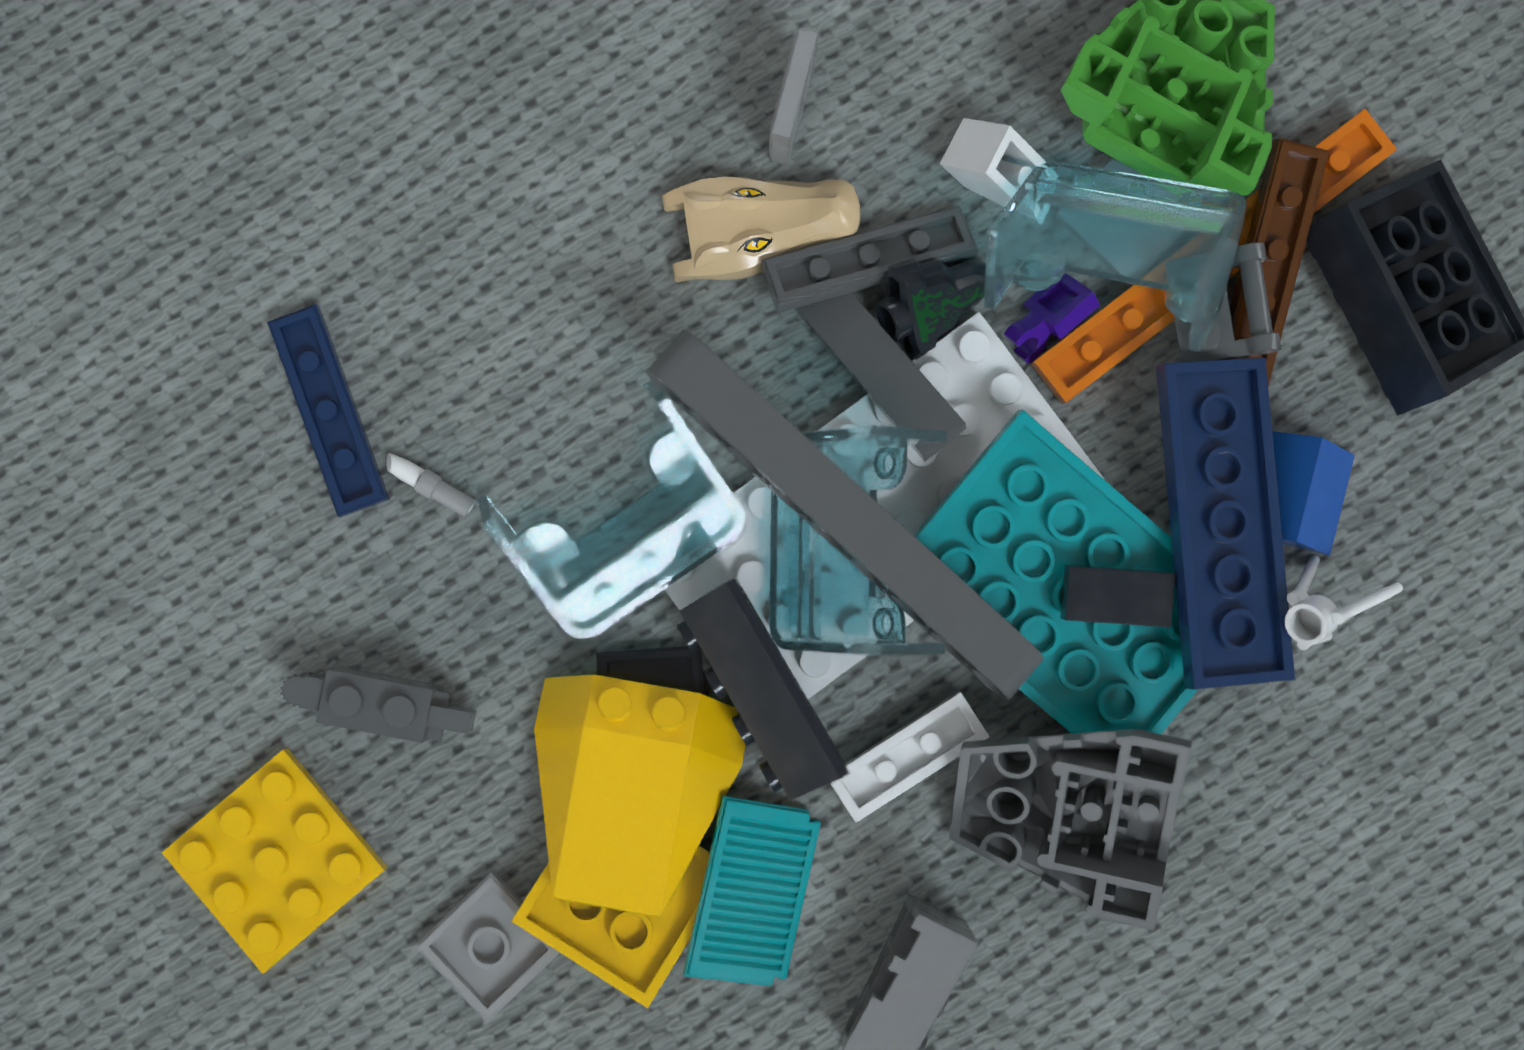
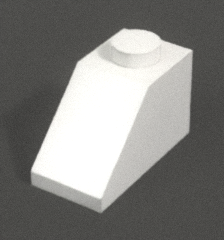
(990, 159)

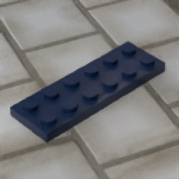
(1225, 522)

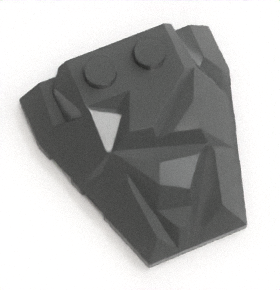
(1077, 813)

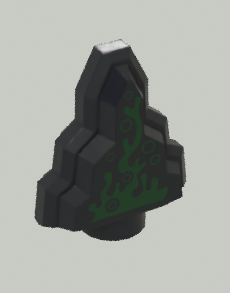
(927, 301)

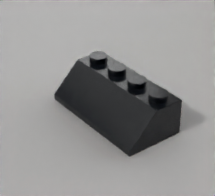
(763, 691)

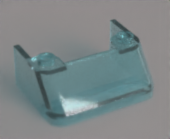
(1121, 231)
(637, 550)
(814, 591)

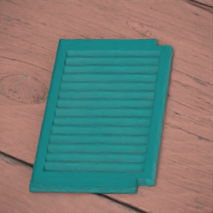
(752, 892)

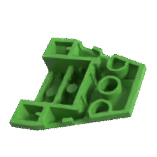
(1180, 90)

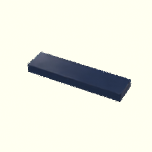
(328, 410)

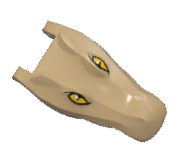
(748, 219)

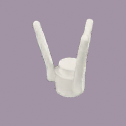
(1316, 617)

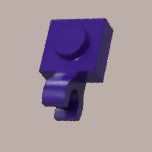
(1050, 311)

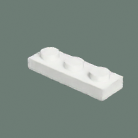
(908, 756)

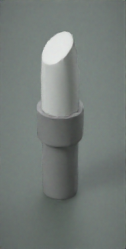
(430, 485)

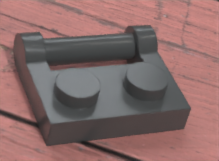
(1220, 340)

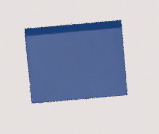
(1310, 489)

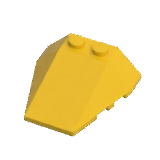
(629, 786)

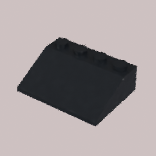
(1418, 287)

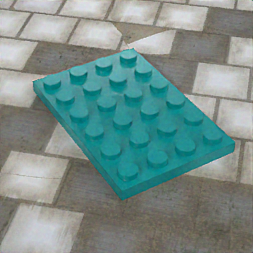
(1010, 534)

